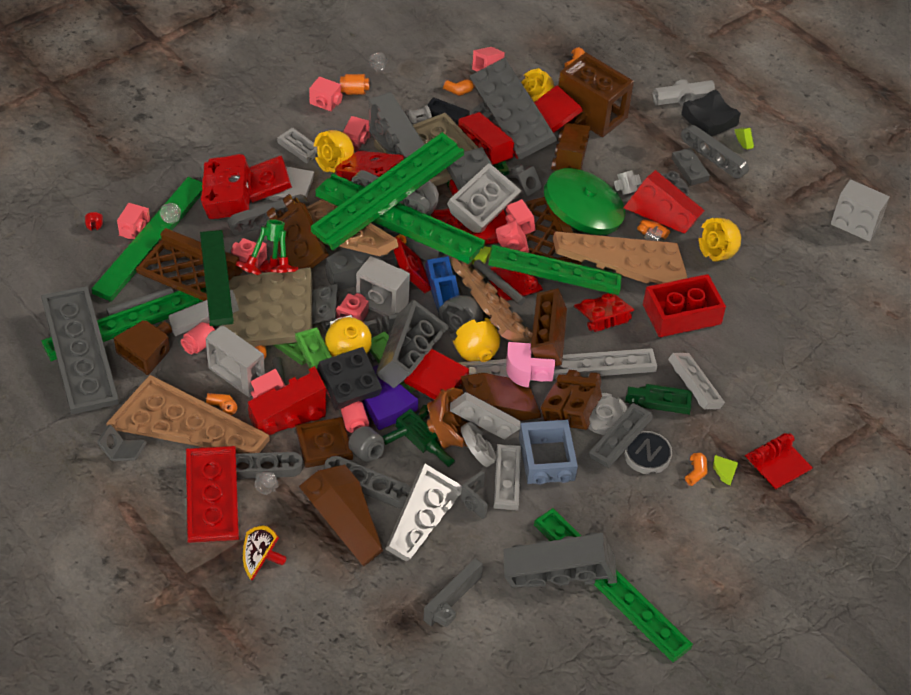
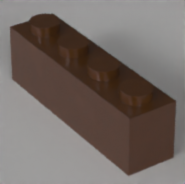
(549, 326)

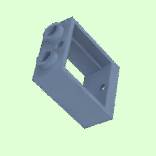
(547, 432)

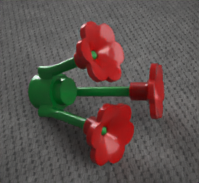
(275, 232)

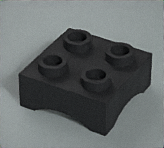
(711, 113)
(349, 378)

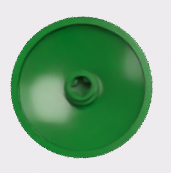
(584, 201)

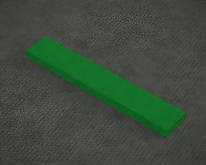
(555, 269)

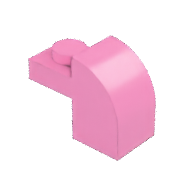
(523, 368)

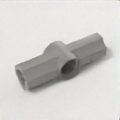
(682, 92)

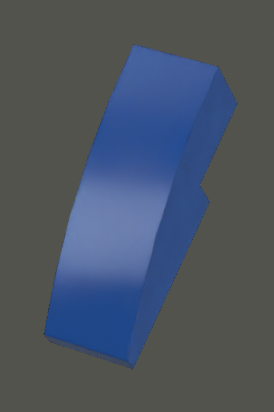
(441, 280)

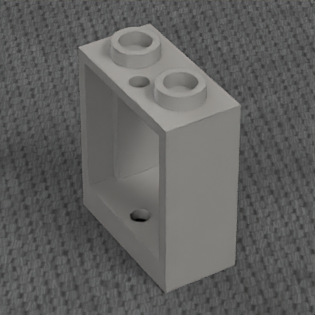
(234, 359)

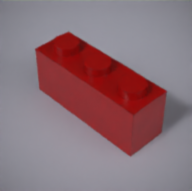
(487, 135)

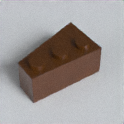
(572, 147)

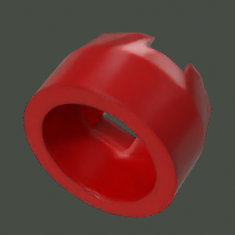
(93, 220)

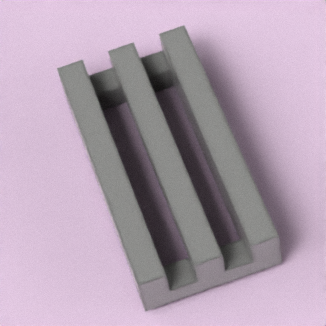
(296, 146)

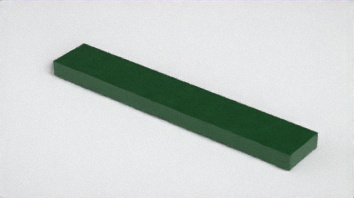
(216, 278)

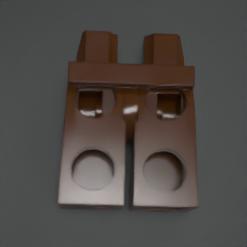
(573, 399)

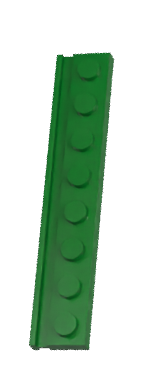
(387, 191)
(409, 222)

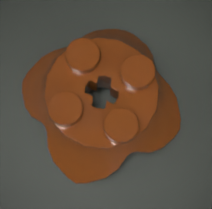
(443, 421)

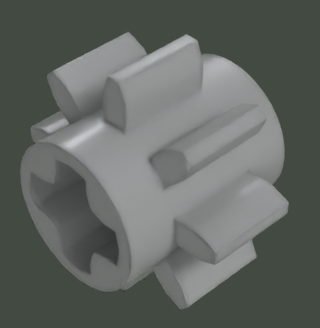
(627, 182)

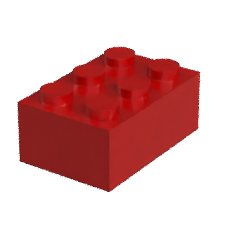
(683, 305)

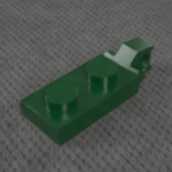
(660, 398)

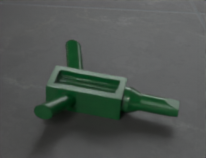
(418, 433)

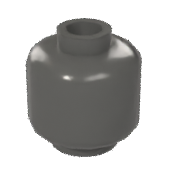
(366, 444)

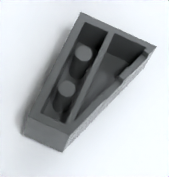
(344, 265)

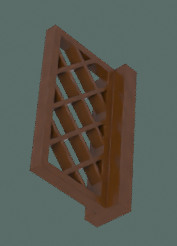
(557, 223)
(181, 247)

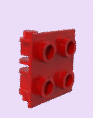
(522, 283)
(605, 311)
(779, 461)

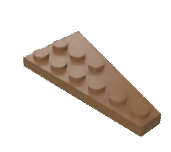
(368, 240)
(632, 258)
(497, 308)
(175, 416)

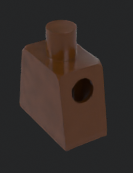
(144, 345)

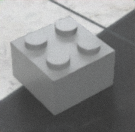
(860, 210)
(383, 286)

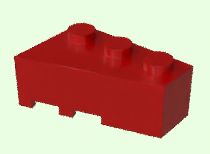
(664, 203)
(292, 405)

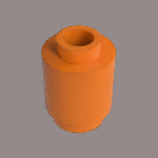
(354, 84)

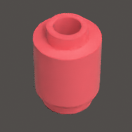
(194, 340)
(354, 416)

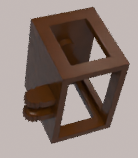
(595, 90)

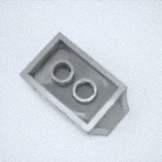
(482, 198)

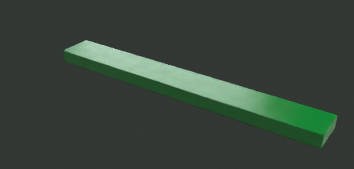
(125, 266)
(151, 311)
(625, 596)

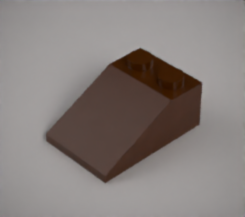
(502, 394)

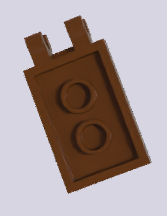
(301, 245)

